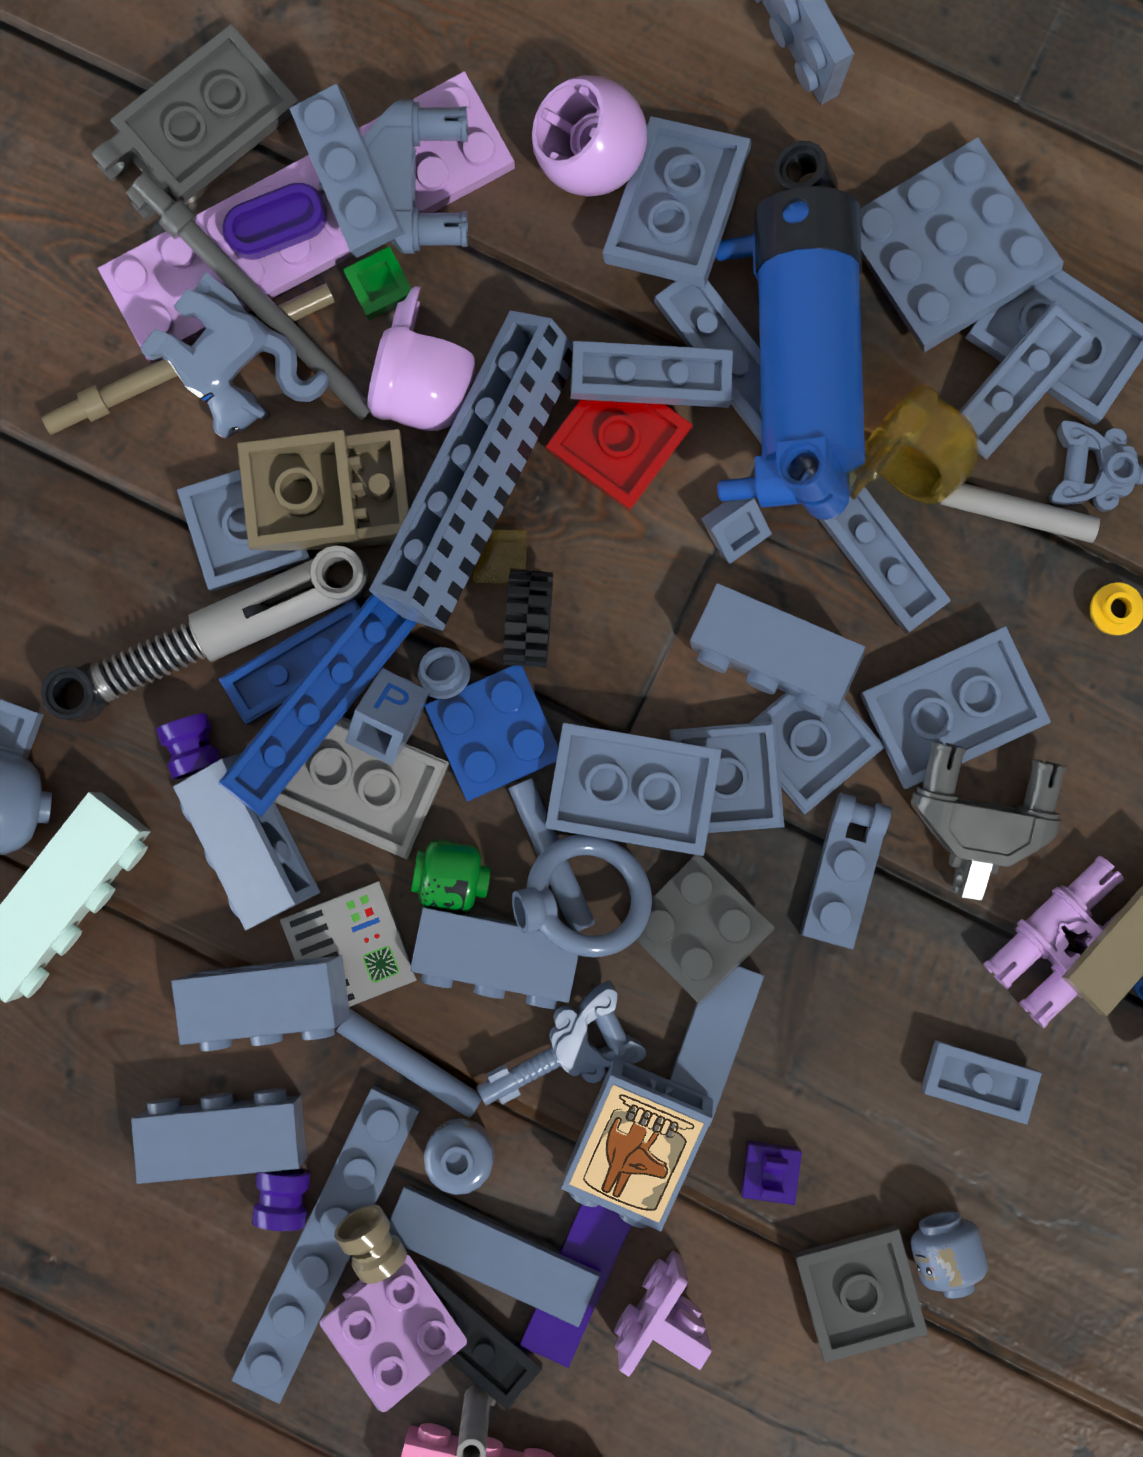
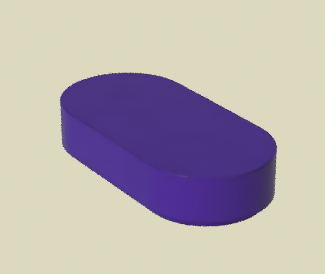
(274, 221)

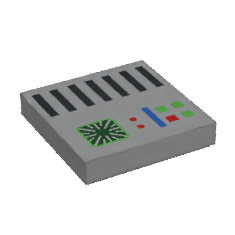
(361, 931)

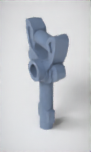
(1116, 463)
(570, 1047)

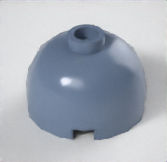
(21, 801)

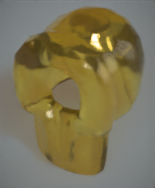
(920, 448)

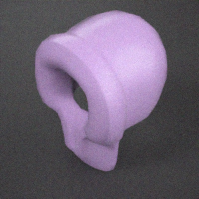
(418, 376)

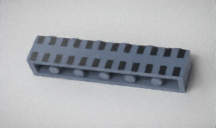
(475, 470)

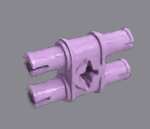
(1044, 938)

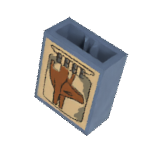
(637, 1145)

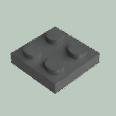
(702, 928)
(860, 1293)

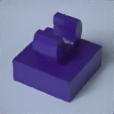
(771, 1172)

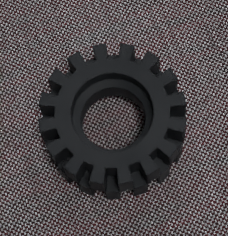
(528, 618)

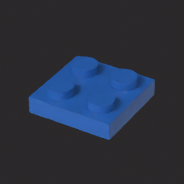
(493, 732)

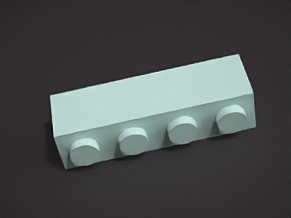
(62, 887)

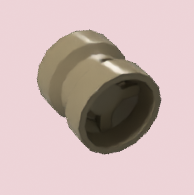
(368, 1240)

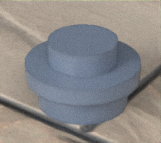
(443, 672)

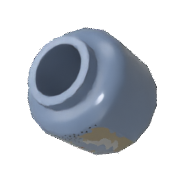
(459, 1156)
(949, 1254)

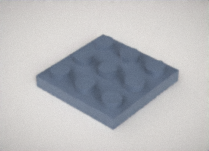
(953, 245)

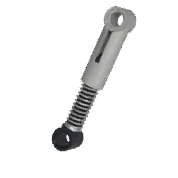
(210, 633)

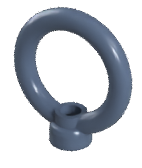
(537, 909)

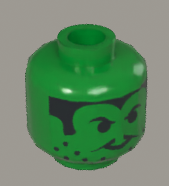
(450, 876)

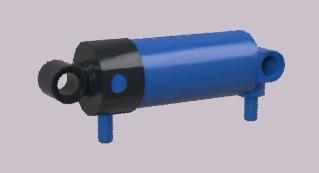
(809, 338)

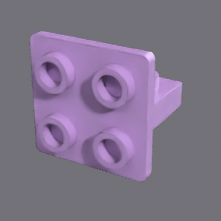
(663, 1317)
(393, 1334)

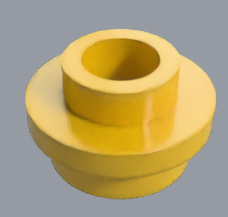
(1101, 609)

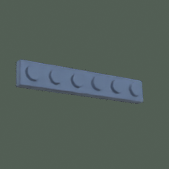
(317, 1256)

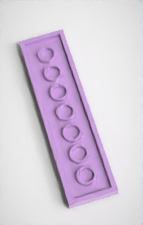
(158, 272)

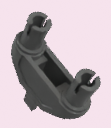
(985, 833)

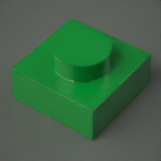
(378, 283)

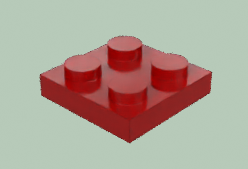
(618, 445)

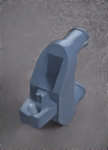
(393, 149)

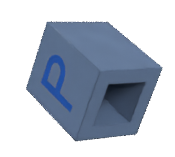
(386, 716)

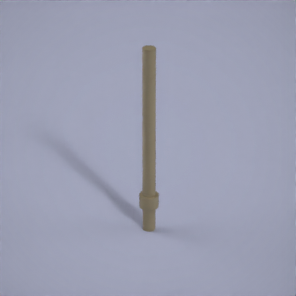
(96, 402)

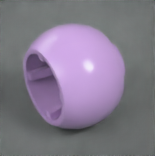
(589, 135)

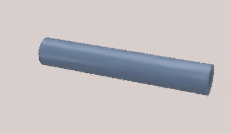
(563, 879)
(410, 1064)

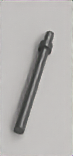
(180, 222)

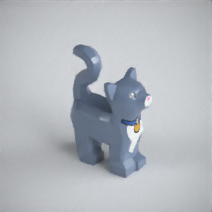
(222, 351)

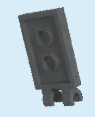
(197, 119)

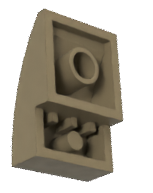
(324, 490)

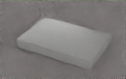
(366, 794)

